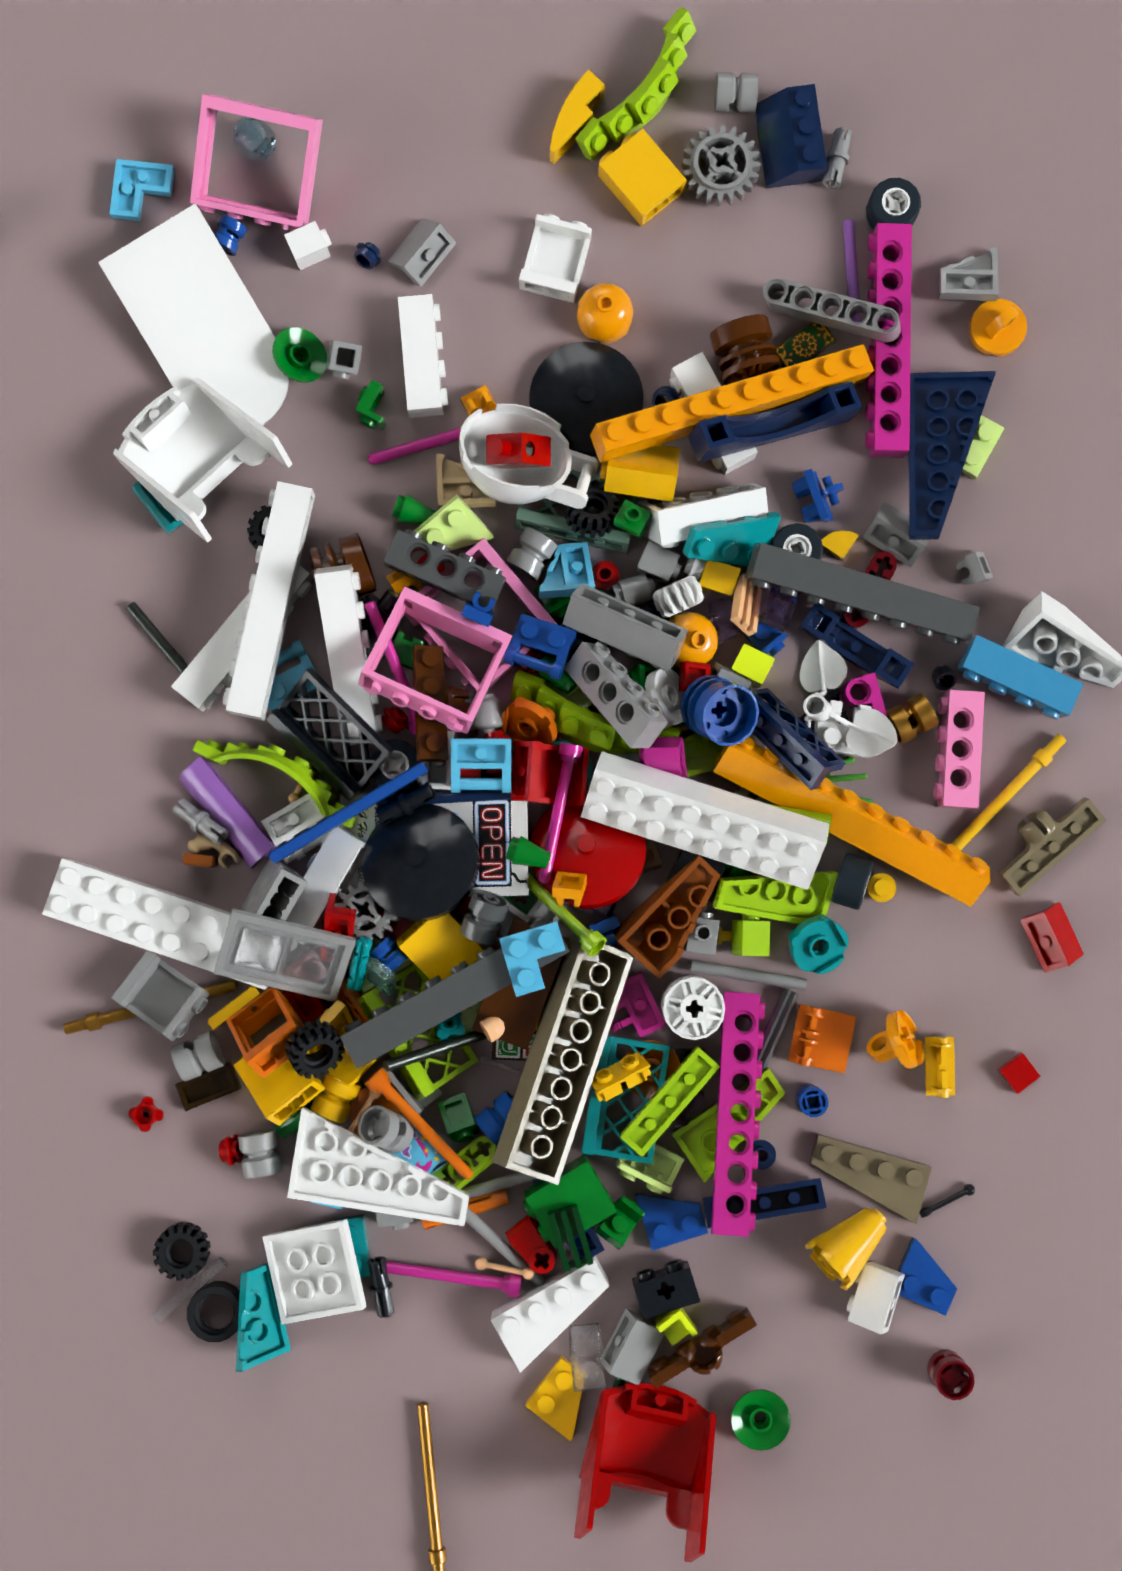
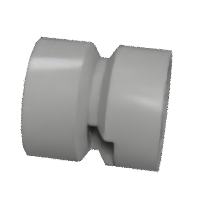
(736, 92)
(530, 556)
(200, 1055)
(385, 1129)
(259, 1153)

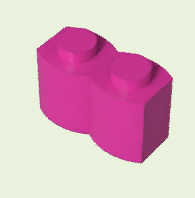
(665, 755)

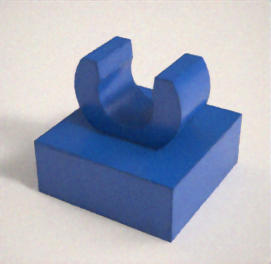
(477, 612)
(605, 927)

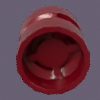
(950, 1374)

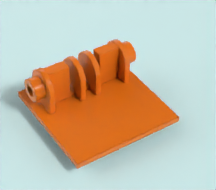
(822, 1038)

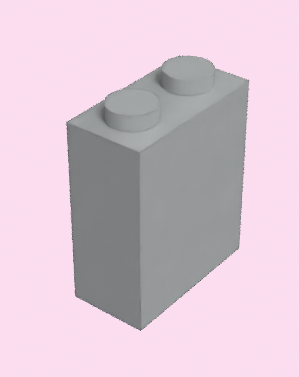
(275, 891)

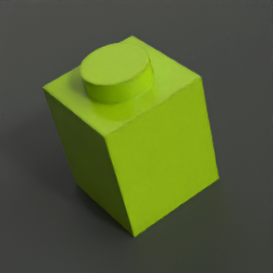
(750, 936)

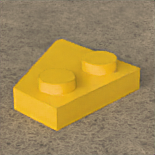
(556, 1399)

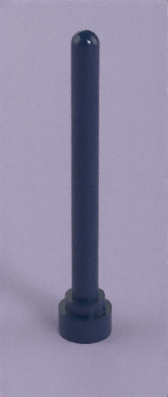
(463, 796)

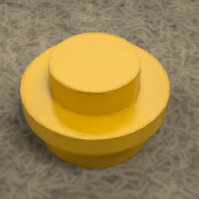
(881, 887)

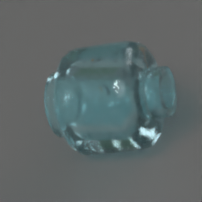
(254, 138)

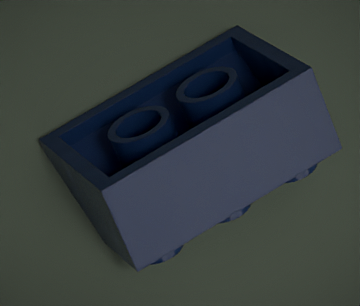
(791, 137)

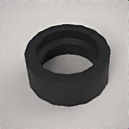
(194, 1320)

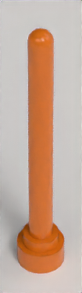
(381, 1084)

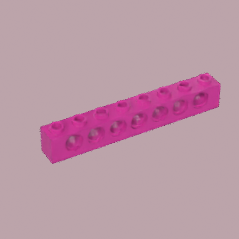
(896, 240)
(723, 1221)

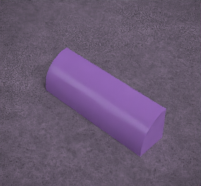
(227, 810)

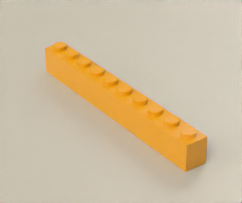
(745, 397)
(858, 822)

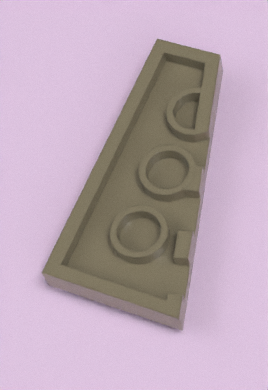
(879, 1175)

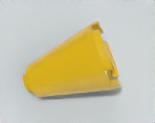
(848, 1245)

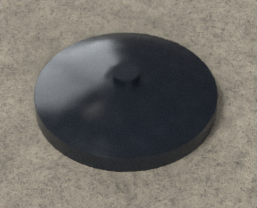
(585, 387)
(421, 863)

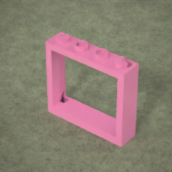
(203, 156)
(447, 620)
(433, 638)

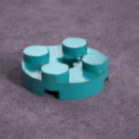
(810, 931)

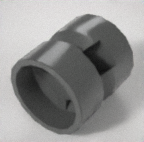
(483, 922)

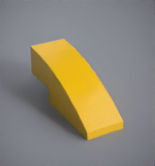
(575, 114)

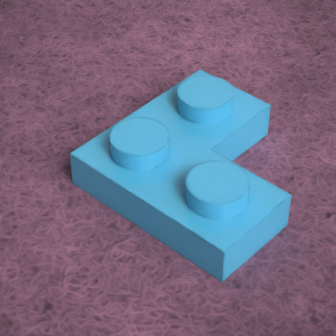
(134, 180)
(522, 952)

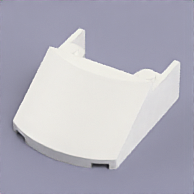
(189, 445)

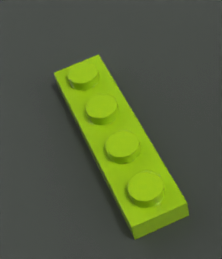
(669, 1101)

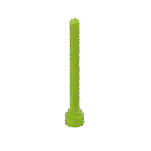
(591, 940)

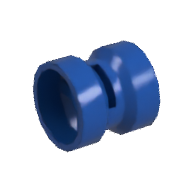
(229, 234)
(395, 959)
(806, 1099)

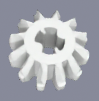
(678, 596)

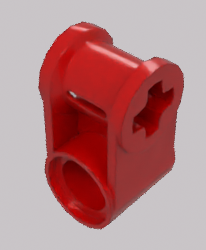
(528, 1242)

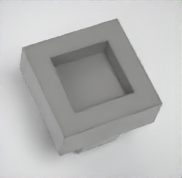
(977, 566)

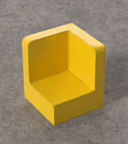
(719, 578)

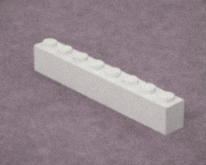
(270, 600)

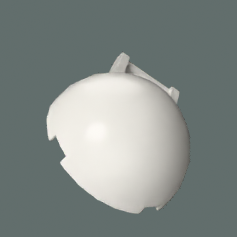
(524, 484)

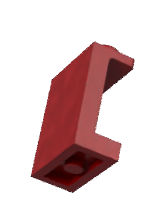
(538, 771)

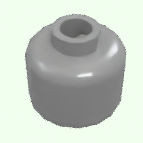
(488, 715)

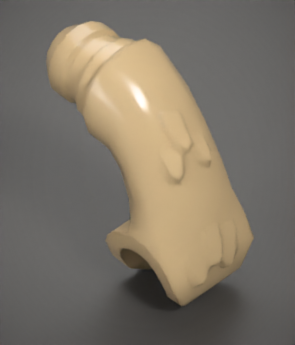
(202, 842)

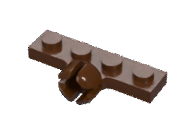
(430, 681)
(704, 1351)

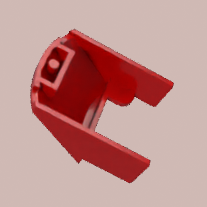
(653, 1445)

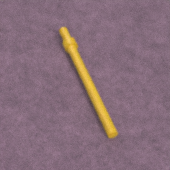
(1040, 758)

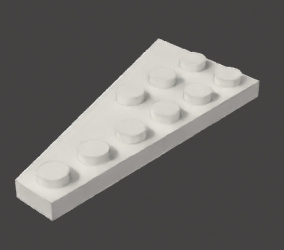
(345, 1171)

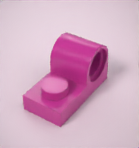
(871, 693)

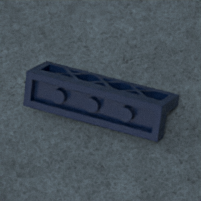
(786, 741)

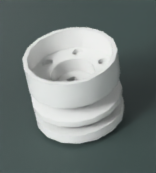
(680, 994)

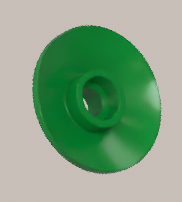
(306, 348)
(765, 1433)

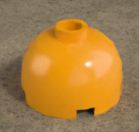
(605, 313)
(700, 639)

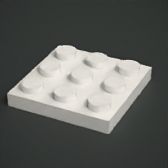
(314, 1271)

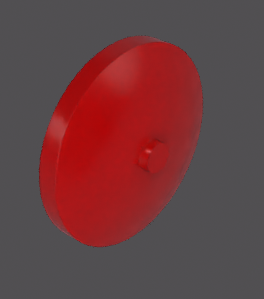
(604, 853)

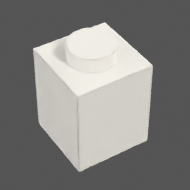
(308, 244)

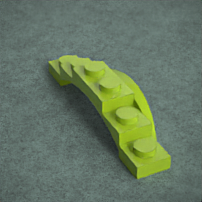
(648, 97)
(573, 721)
(275, 756)

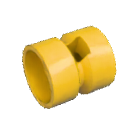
(334, 1100)

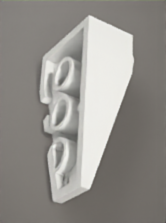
(1059, 639)

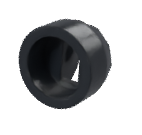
(949, 677)

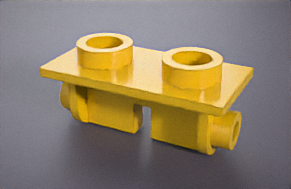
(939, 1066)
(631, 1069)

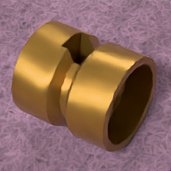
(920, 715)

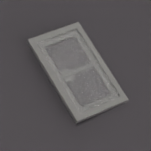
(284, 955)

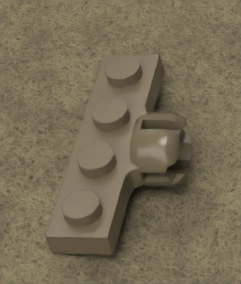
(1049, 843)

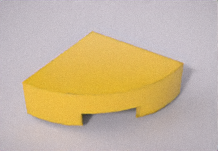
(839, 543)

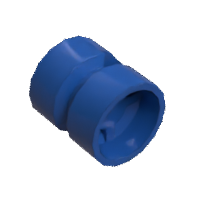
(493, 1119)

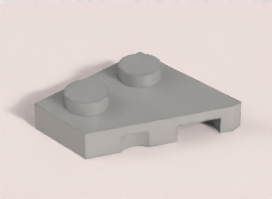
(971, 278)

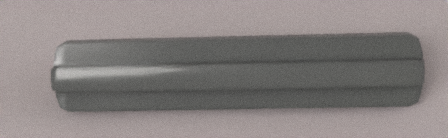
(776, 1025)

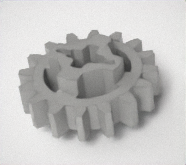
(363, 921)

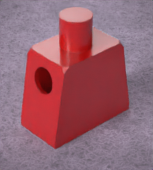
(509, 450)

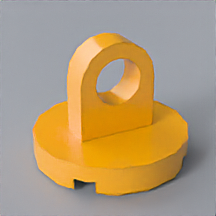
(997, 327)
(899, 1041)

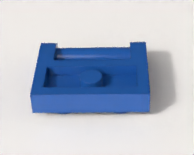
(544, 638)

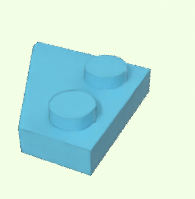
(568, 571)

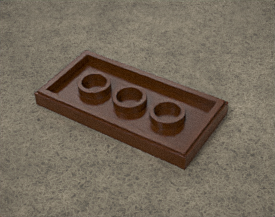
(521, 1012)

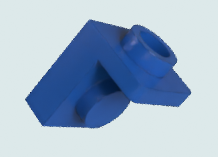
(767, 639)

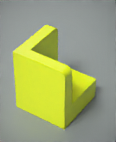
(752, 664)
(675, 1325)

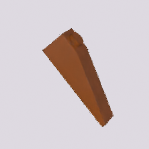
(664, 920)

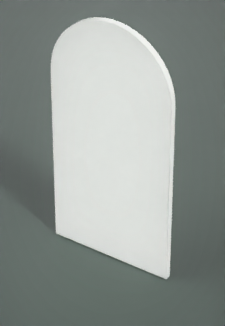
(198, 313)

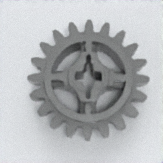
(708, 149)

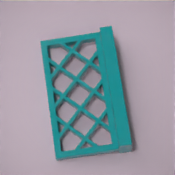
(598, 1110)

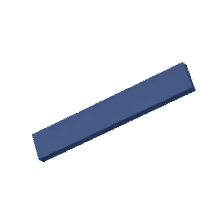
(348, 812)

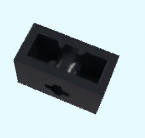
(654, 1300)

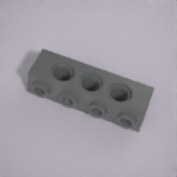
(406, 543)

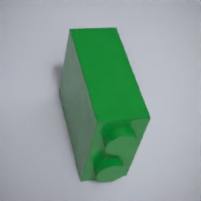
(578, 1186)

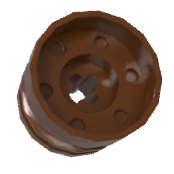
(744, 348)
(351, 553)

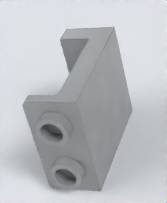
(161, 996)

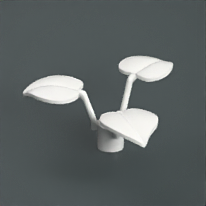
(826, 669)

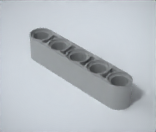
(841, 319)

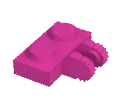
(640, 1006)

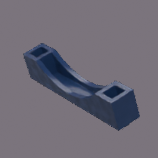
(734, 434)

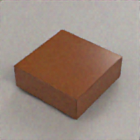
(200, 860)

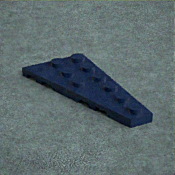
(942, 428)

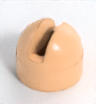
(492, 1027)

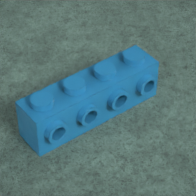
(1019, 677)

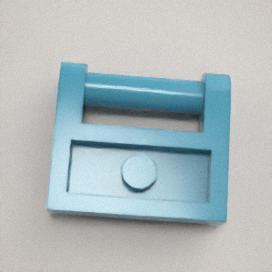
(287, 680)
(480, 755)

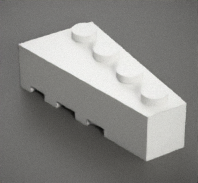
(673, 520)
(547, 1310)

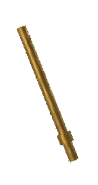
(96, 1020)
(437, 1552)

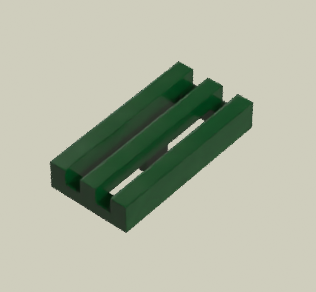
(577, 1261)

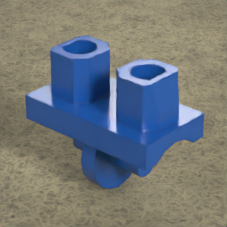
(811, 485)

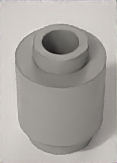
(635, 590)

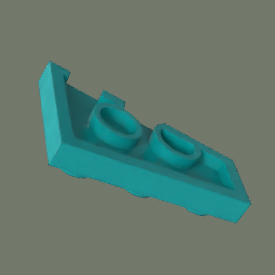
(730, 541)
(259, 1322)

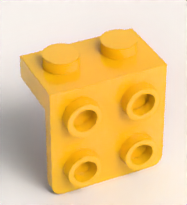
(346, 1071)

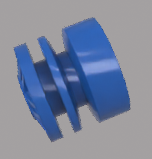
(719, 710)

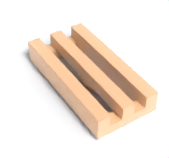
(746, 605)

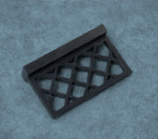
(319, 749)

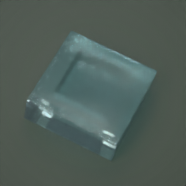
(381, 976)

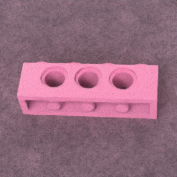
(971, 707)

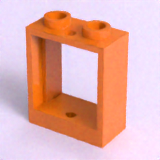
(270, 1051)

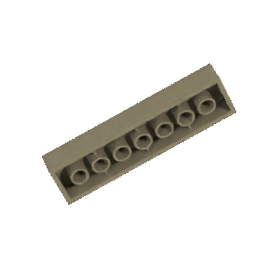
(562, 1061)

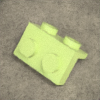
(657, 1175)

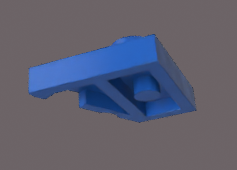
(670, 1220)
(925, 1280)

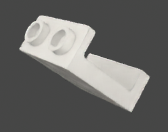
(556, 258)

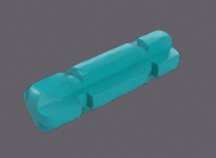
(358, 963)

